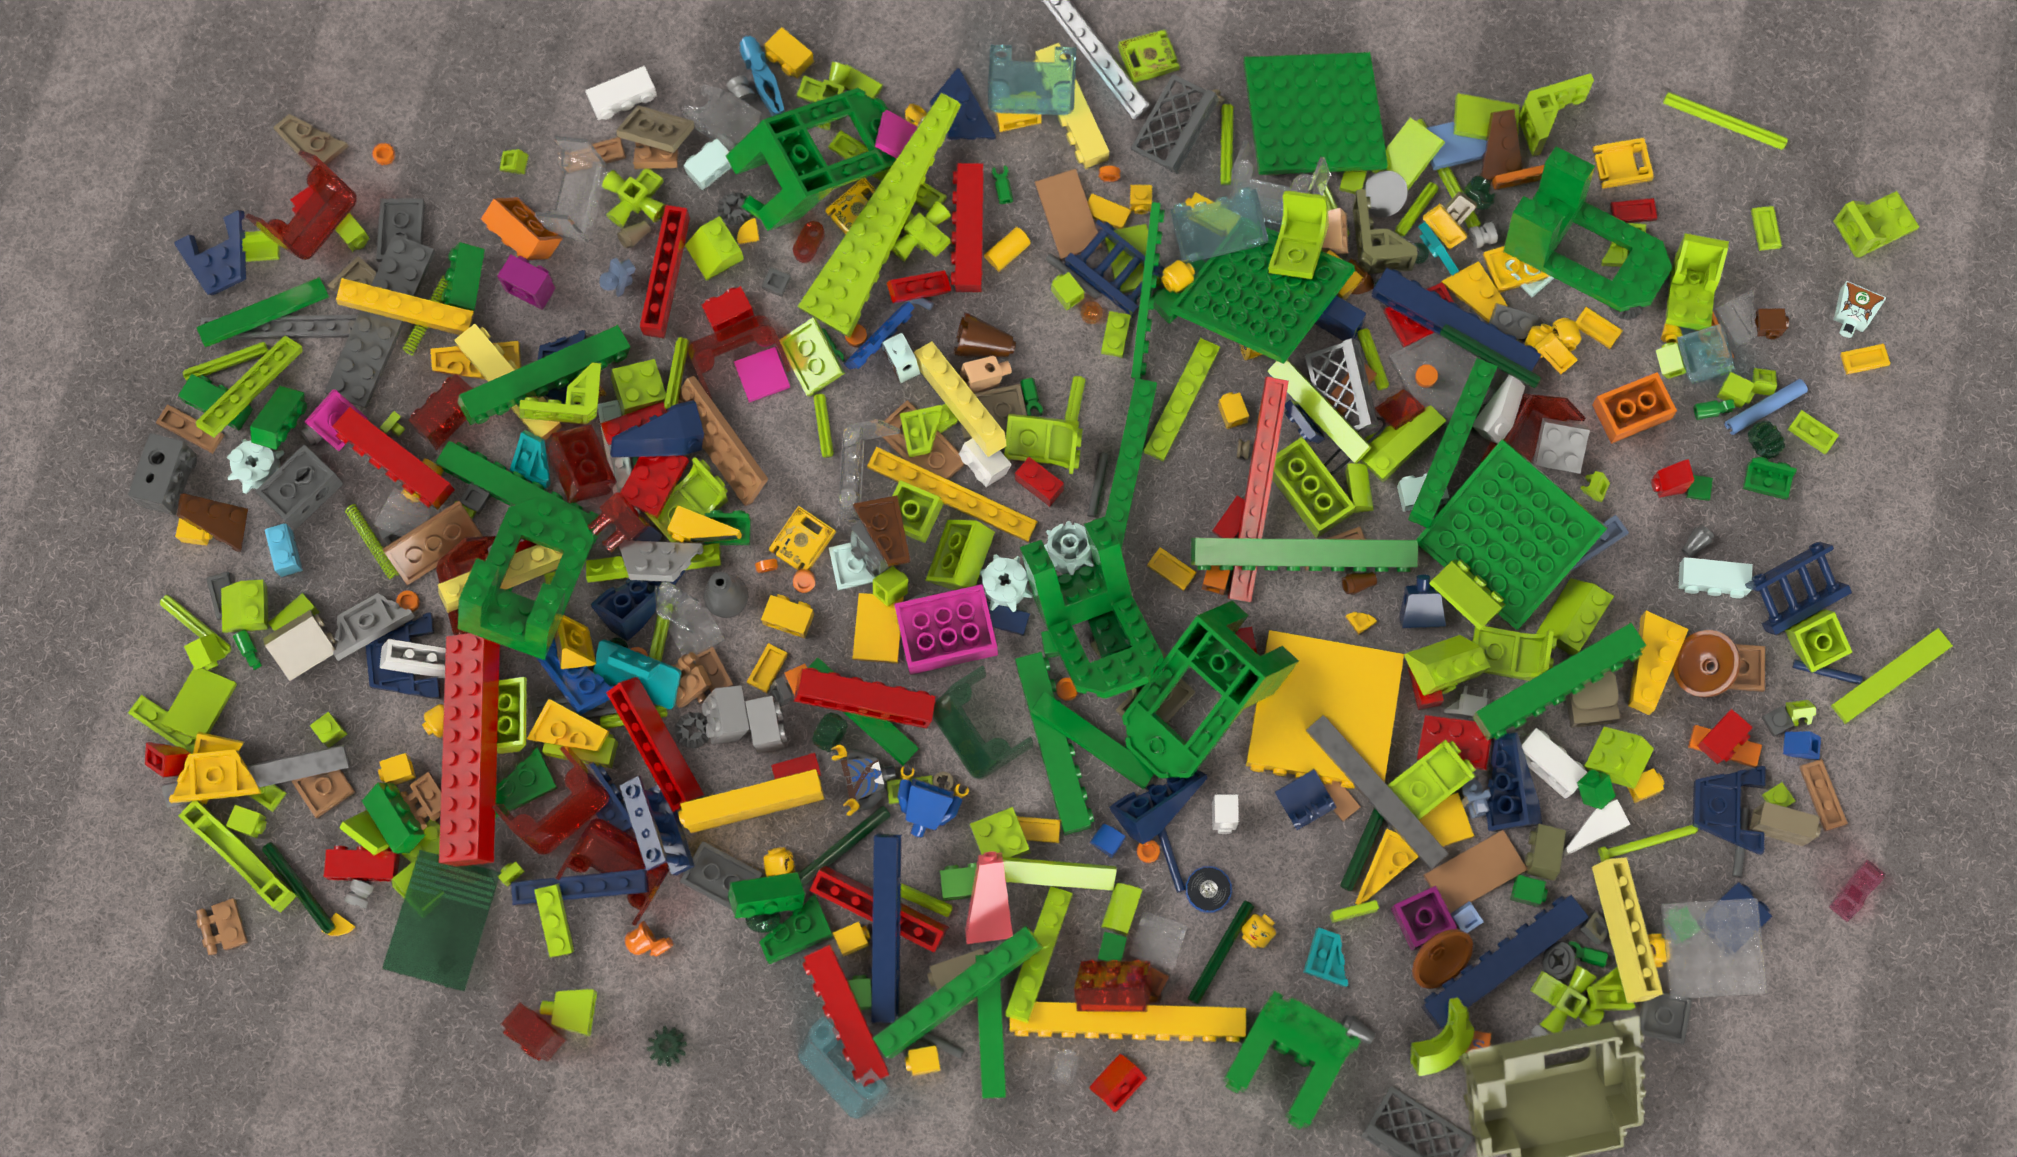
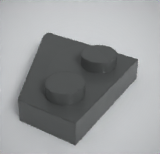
(1513, 321)

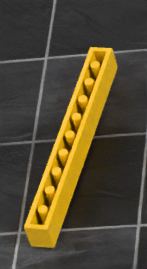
(1157, 1021)

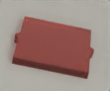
(1400, 409)

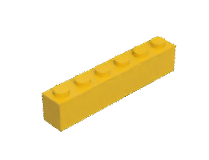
(403, 307)

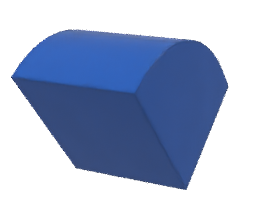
(1802, 745)
(1107, 840)

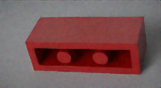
(360, 864)

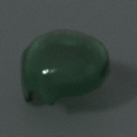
(1478, 187)
(764, 922)

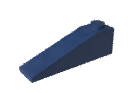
(670, 434)
(628, 606)
(1512, 790)
(1152, 811)

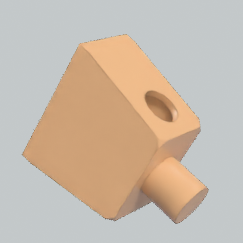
(1336, 236)
(984, 373)

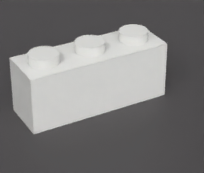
(621, 93)
(413, 658)
(1552, 763)

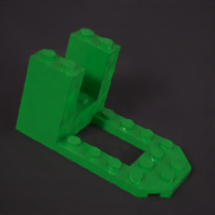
(797, 162)
(1543, 222)
(1088, 594)
(513, 618)
(1228, 666)
(1320, 1048)

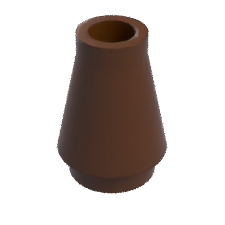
(1357, 582)

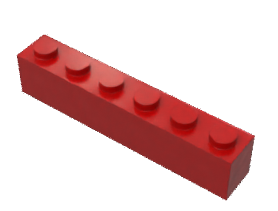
(969, 227)
(665, 271)
(393, 458)
(864, 698)
(654, 743)
(859, 900)
(845, 1013)

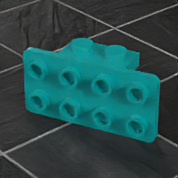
(620, 664)

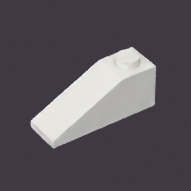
(1501, 410)
(1598, 826)

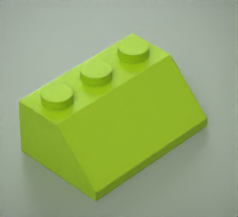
(960, 554)
(1468, 593)
(1576, 614)
(1446, 663)
(512, 715)

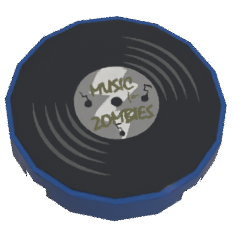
(1208, 889)

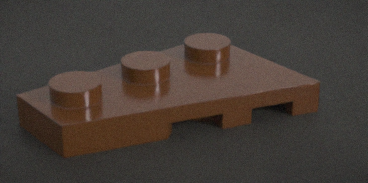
(1502, 145)
(217, 518)
(885, 526)

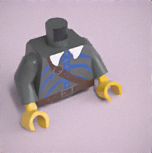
(863, 778)

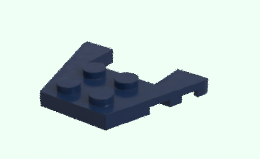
(222, 264)
(396, 680)
(1718, 807)

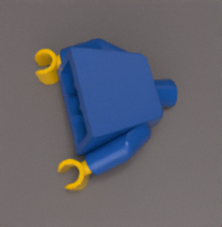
(927, 804)

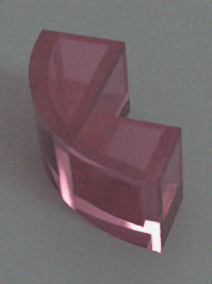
(1856, 889)

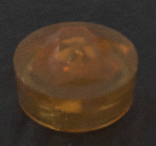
(1091, 312)

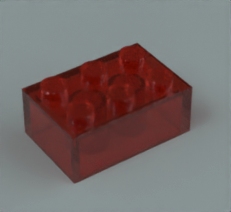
(441, 412)
(580, 463)
(1113, 986)
(532, 1033)

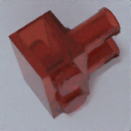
(625, 518)

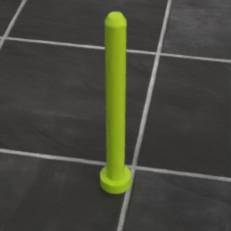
(1605, 853)

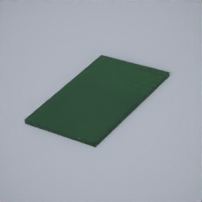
(441, 922)

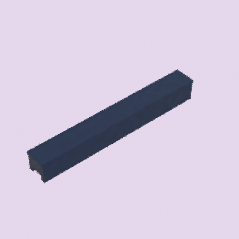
(886, 927)

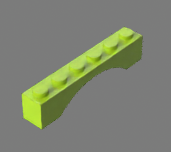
(238, 855)

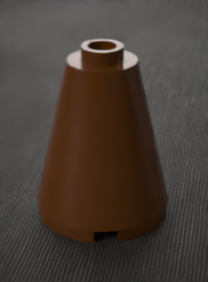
(982, 339)

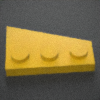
(567, 728)

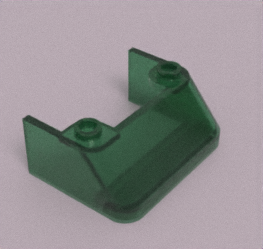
(977, 756)

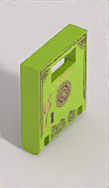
(1153, 53)

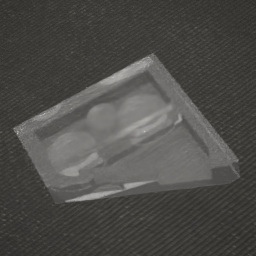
(1739, 319)

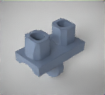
(618, 276)
(1475, 799)

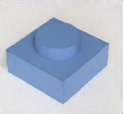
(1467, 917)

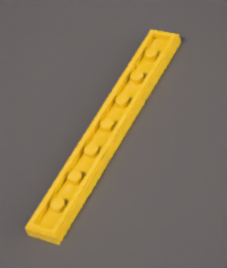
(953, 494)

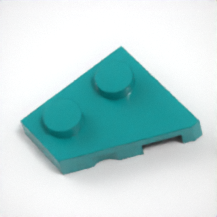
(1436, 248)
(531, 459)
(1326, 958)

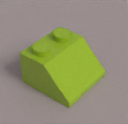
(714, 248)
(245, 606)
(1819, 640)

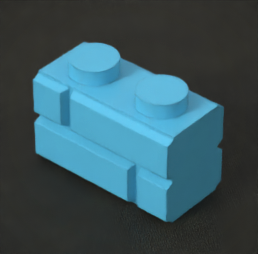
(283, 550)

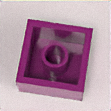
(526, 281)
(1422, 917)

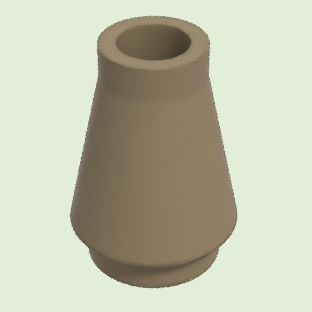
(633, 234)

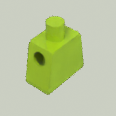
(572, 1010)

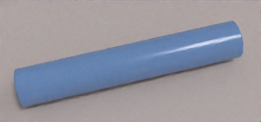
(1766, 406)

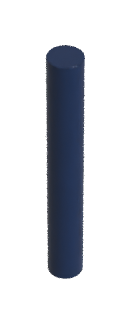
(1829, 672)
(1171, 861)

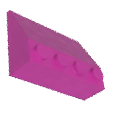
(946, 629)

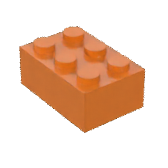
(520, 229)
(1634, 407)

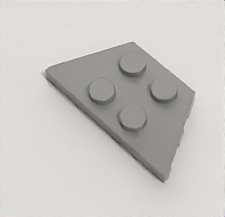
(657, 559)
(367, 623)

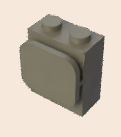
(1595, 703)

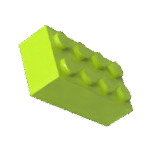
(1310, 488)

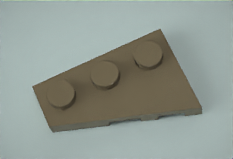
(305, 138)
(356, 271)

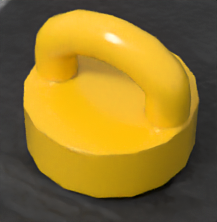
(915, 113)

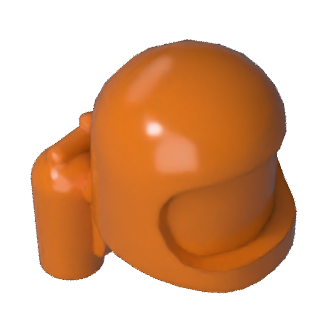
(643, 940)

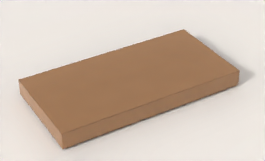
(1067, 212)
(942, 460)
(426, 544)
(1476, 871)

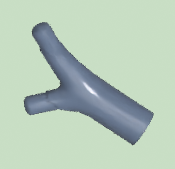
(923, 302)

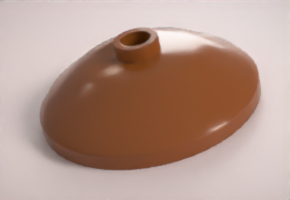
(1696, 657)
(1442, 958)

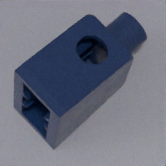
(1422, 605)

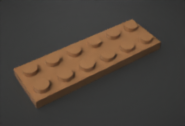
(724, 445)

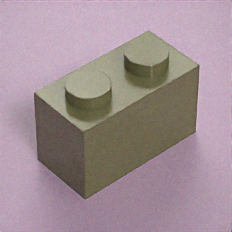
(1545, 852)

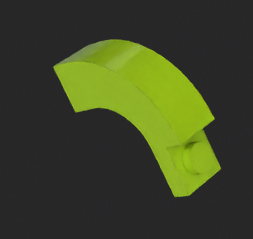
(1447, 1047)

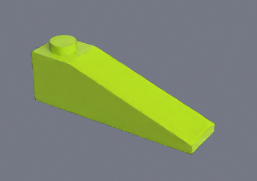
(1396, 446)

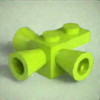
(814, 90)
(634, 196)
(923, 233)
(1566, 999)

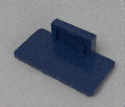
(615, 811)

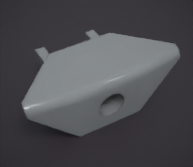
(1467, 705)

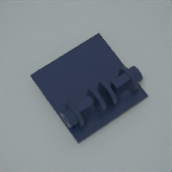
(1305, 799)

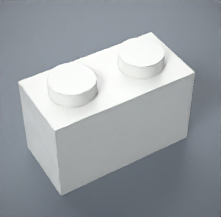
(985, 468)
(1225, 813)

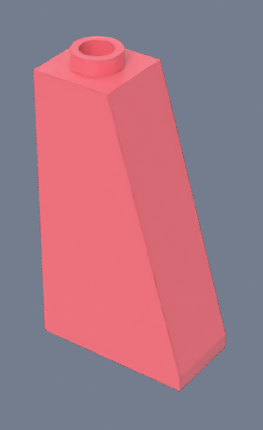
(989, 905)

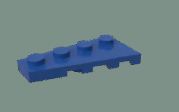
(885, 331)
(578, 685)

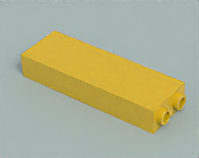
(751, 801)

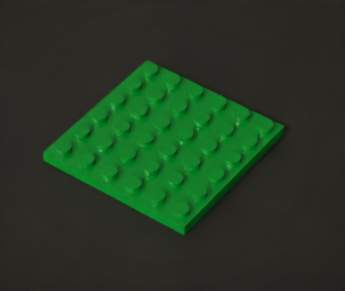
(1314, 110)
(1259, 308)
(1513, 531)

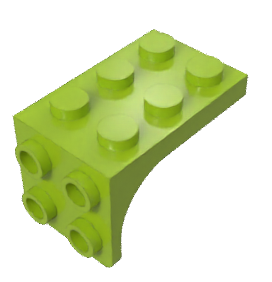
(1301, 235)
(1044, 440)
(696, 492)
(1516, 653)
(1432, 779)

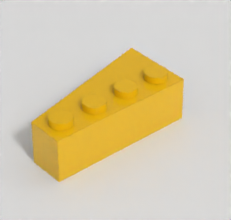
(1653, 668)

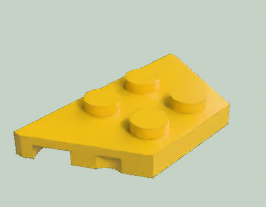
(213, 777)

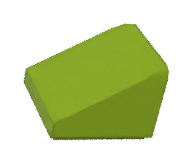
(514, 161)
(1764, 381)

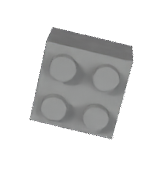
(1561, 445)
(725, 715)
(765, 725)

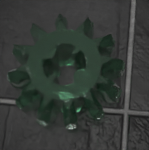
(1766, 439)
(829, 731)
(672, 1051)

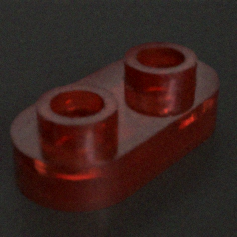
(807, 242)

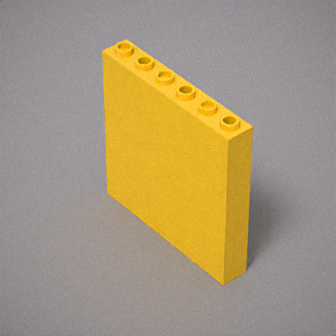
(1333, 679)

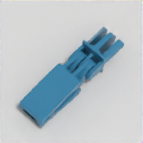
(755, 59)

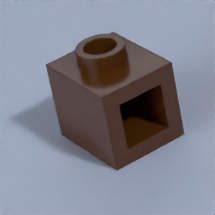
(1771, 322)

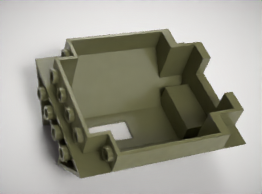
(1562, 1107)

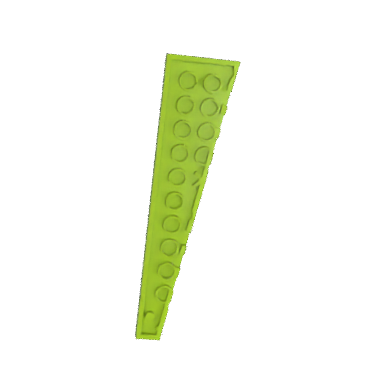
(855, 264)

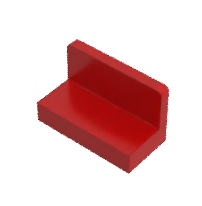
(1117, 1082)

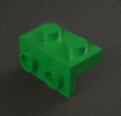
(1769, 478)
(737, 519)

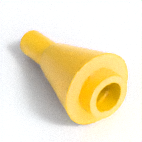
(1671, 333)

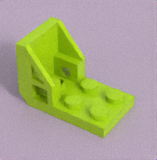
(1543, 105)
(1874, 224)
(1694, 281)
(581, 390)

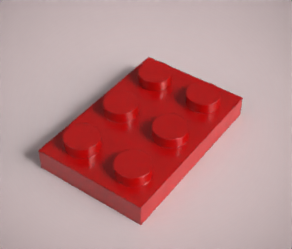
(1407, 329)
(653, 482)
(1463, 733)

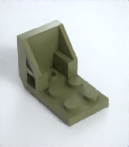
(1389, 251)

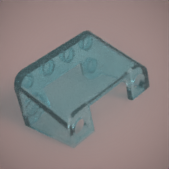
(1031, 85)
(1219, 226)
(853, 1099)

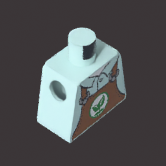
(1856, 308)
(899, 355)

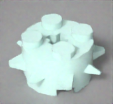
(242, 462)
(1068, 548)
(1009, 594)

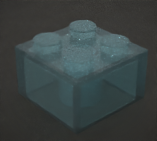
(1706, 354)

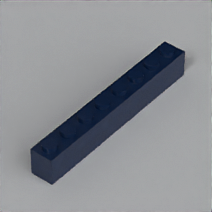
(1434, 312)
(1507, 960)

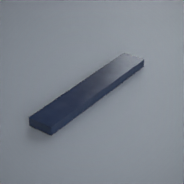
(584, 885)

